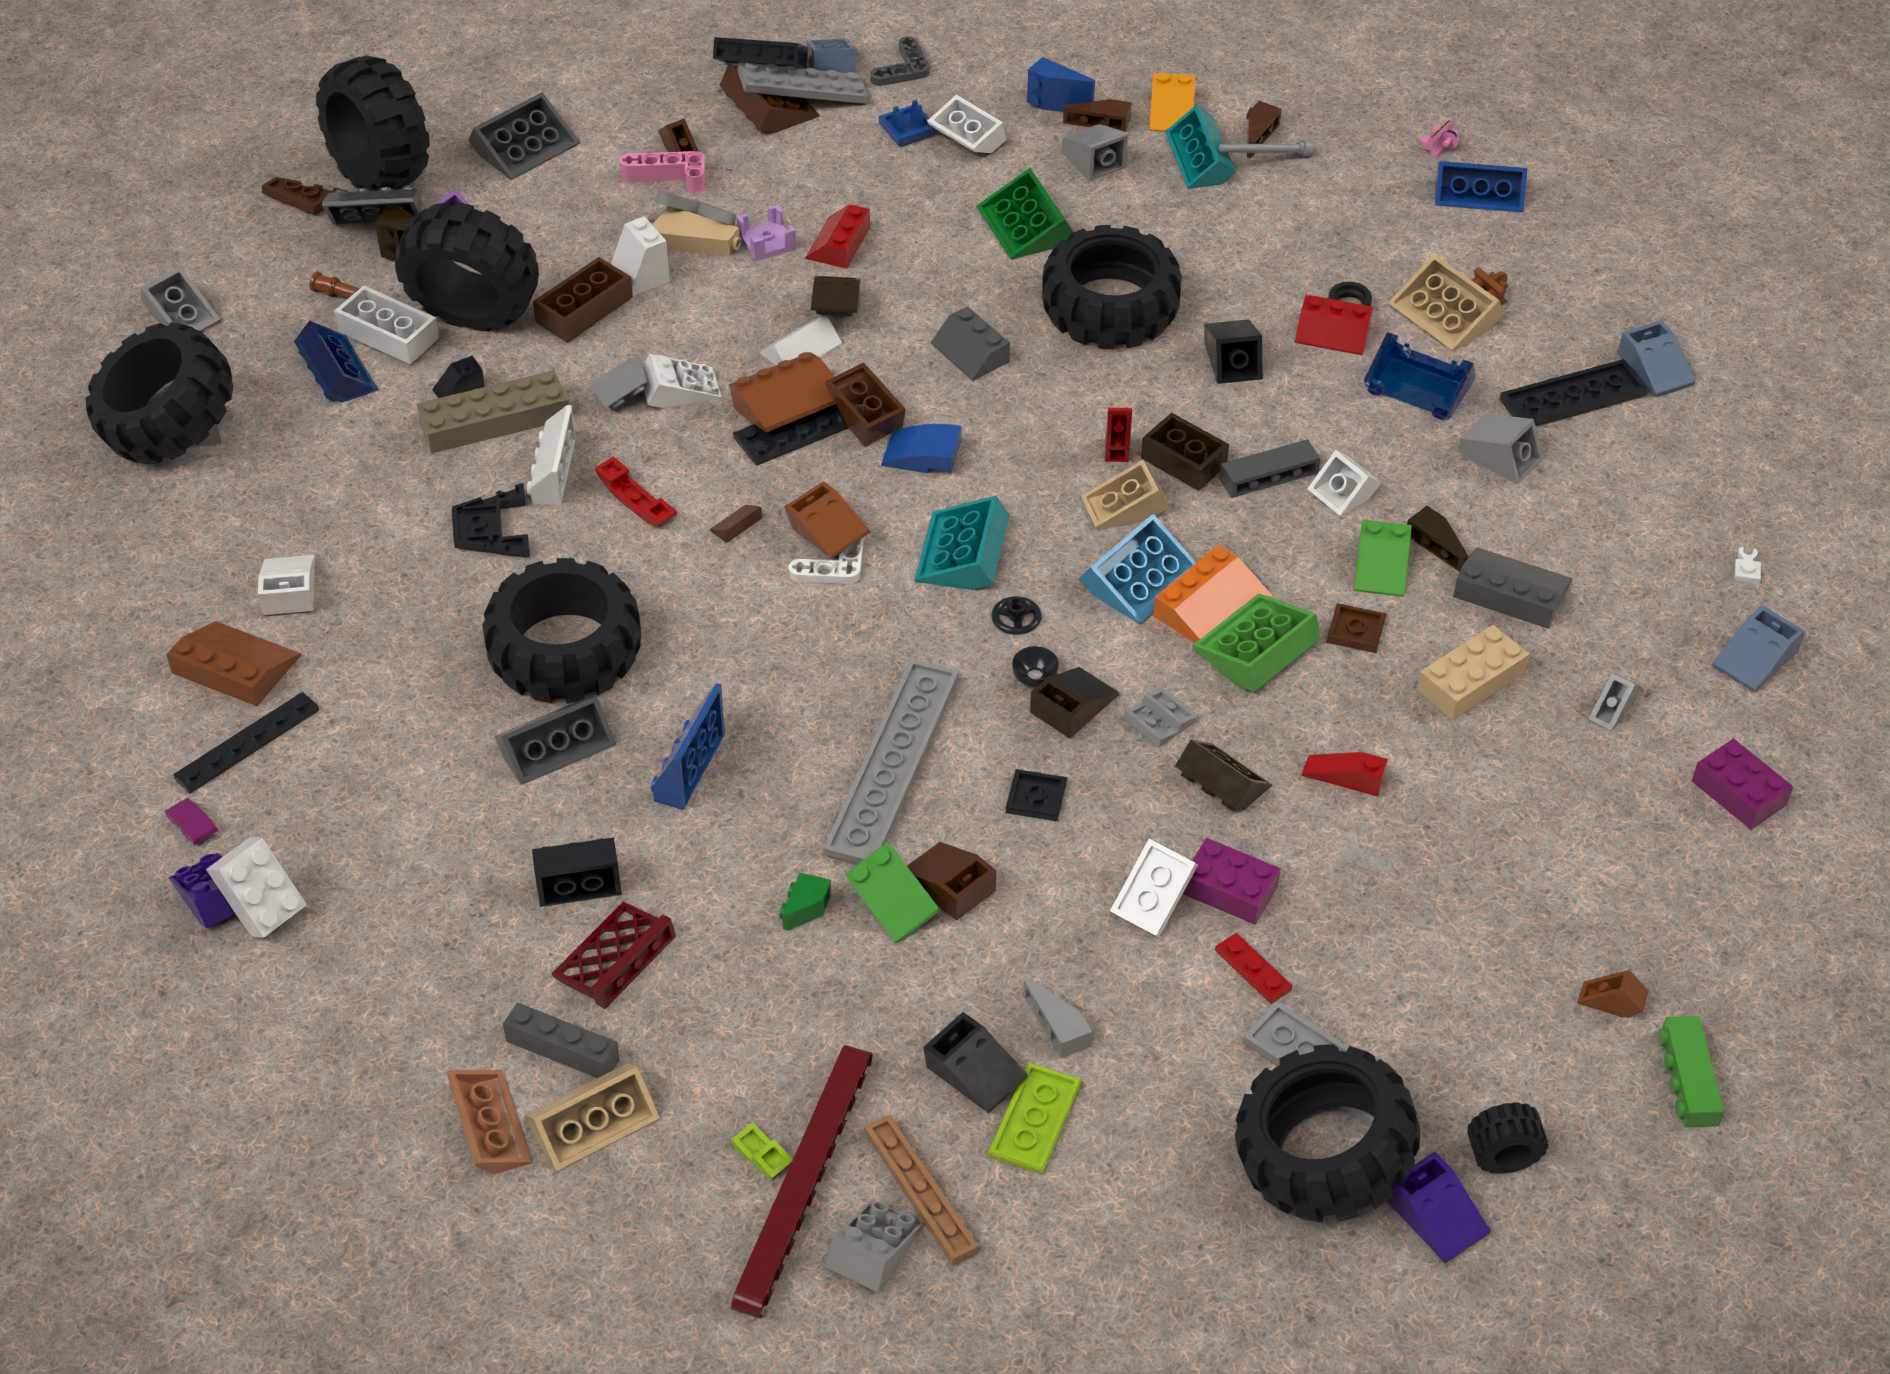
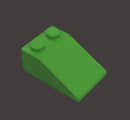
(1382, 558)
(892, 892)

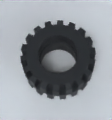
(1507, 1137)

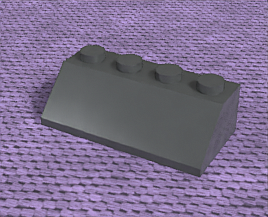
(556, 739)

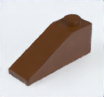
(1104, 112)
(1262, 122)

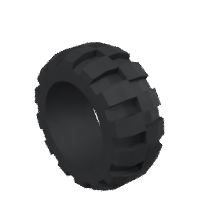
(372, 123)
(476, 240)
(180, 414)
(566, 668)

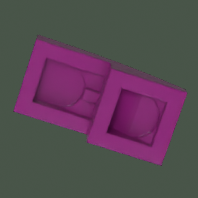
(191, 820)

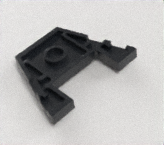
(480, 528)

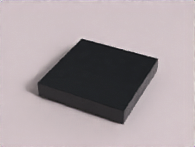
(1036, 795)

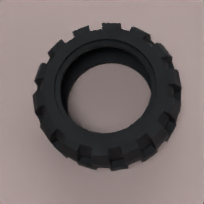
(1114, 255)
(1339, 1182)

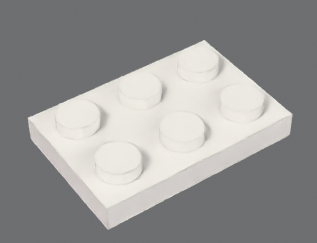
(1154, 887)

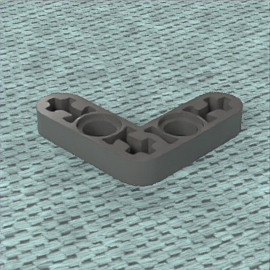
(909, 68)

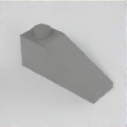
(1059, 1019)

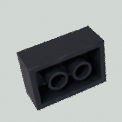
(576, 872)

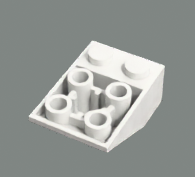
(678, 382)
(287, 585)

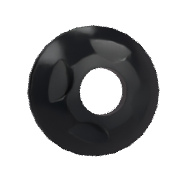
(1034, 659)

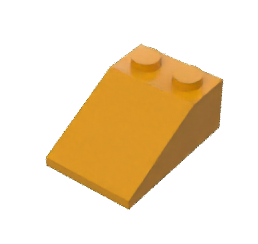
(1170, 99)

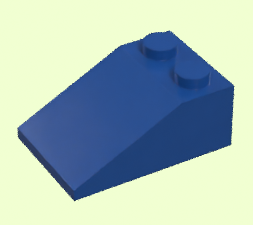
(1054, 85)

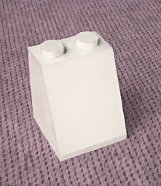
(642, 255)

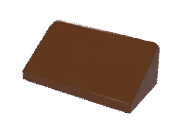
(737, 522)

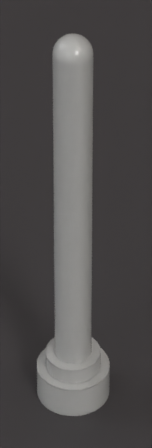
(1303, 148)

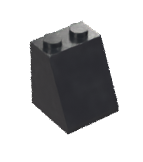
(1234, 351)

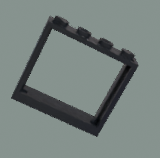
(760, 52)

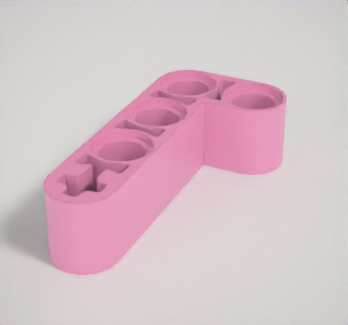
(665, 166)

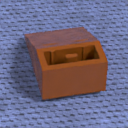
(826, 520)

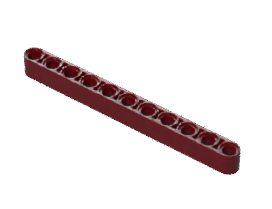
(800, 1181)

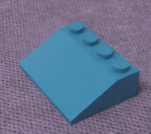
(1138, 570)

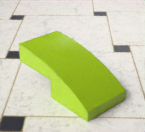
(760, 1151)

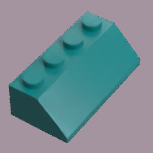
(1195, 147)

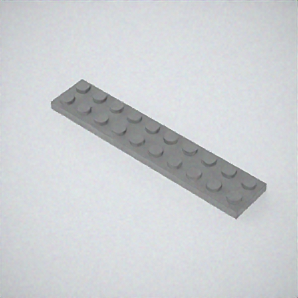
(891, 762)

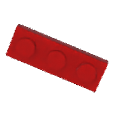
(1253, 968)

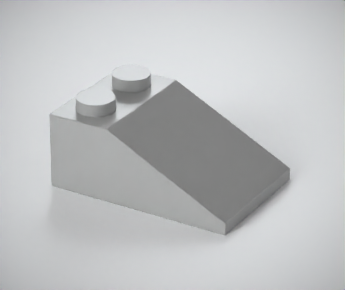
(178, 301)

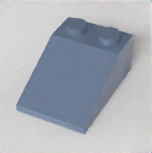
(832, 55)

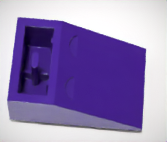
(201, 892)
(1439, 1208)

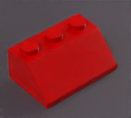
(841, 236)
(1334, 324)

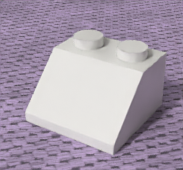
(1343, 484)

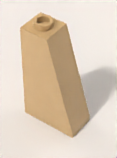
(696, 233)

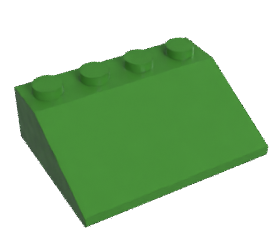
(1259, 640)

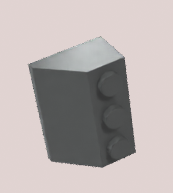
(971, 344)

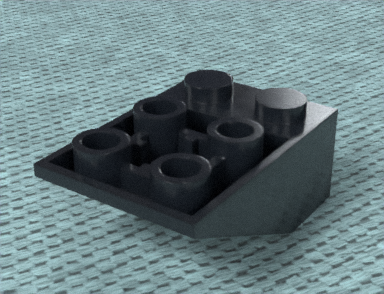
(973, 1062)

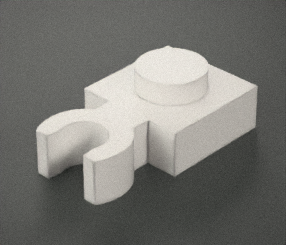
(1747, 568)

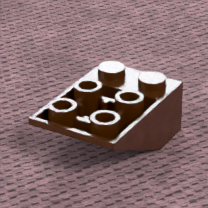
(954, 878)

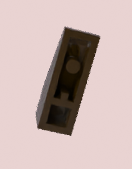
(1436, 535)

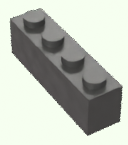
(1269, 468)
(561, 1041)

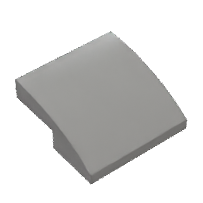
(1166, 711)

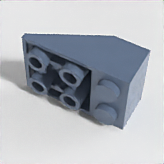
(1656, 357)
(1759, 648)

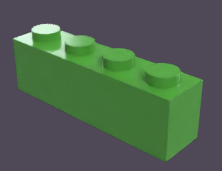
(1691, 1072)

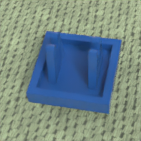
(907, 124)

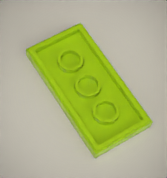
(1035, 1118)

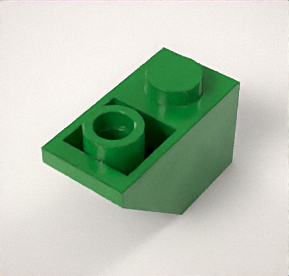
(806, 900)

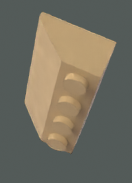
(592, 1116)

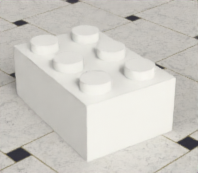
(256, 887)

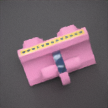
(1441, 138)

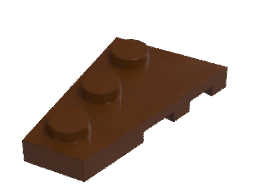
(295, 194)

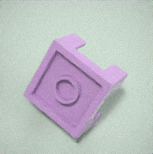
(768, 237)

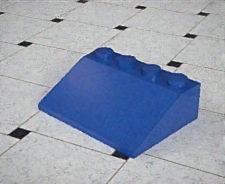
(691, 752)

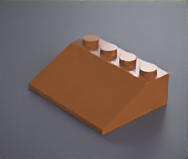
(783, 392)
(231, 661)

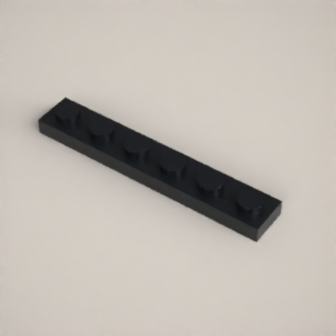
(245, 742)

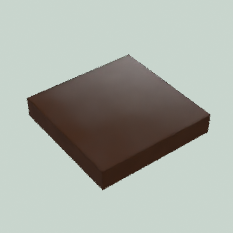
(1356, 628)

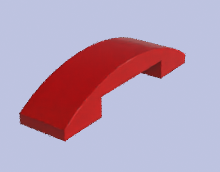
(632, 495)

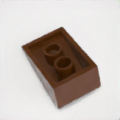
(866, 404)

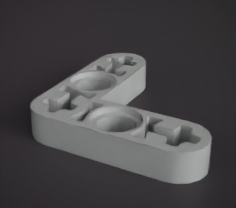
(696, 207)

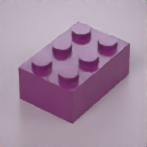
(1742, 784)
(1232, 881)

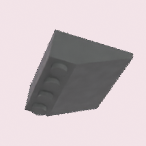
(523, 137)
(368, 205)
(1511, 587)

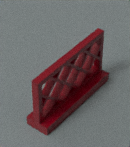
(630, 961)

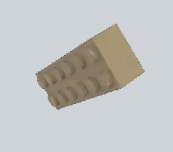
(491, 411)

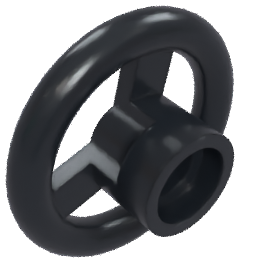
(1016, 610)

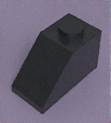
(460, 378)

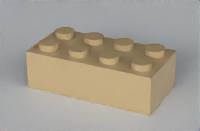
(1472, 672)

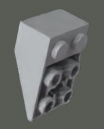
(872, 1244)

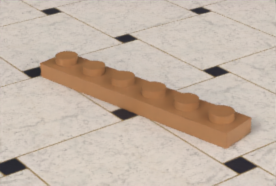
(921, 1189)

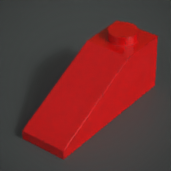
(1118, 434)
(1349, 770)

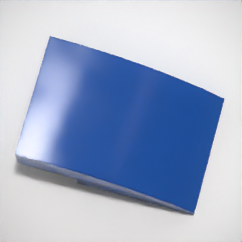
(923, 447)

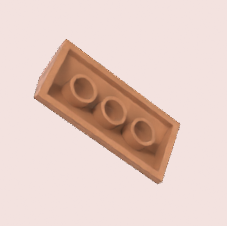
(486, 1120)

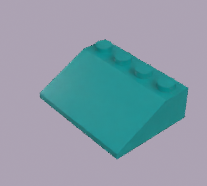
(964, 545)

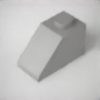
(1614, 701)

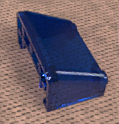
(1418, 378)

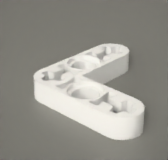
(837, 567)

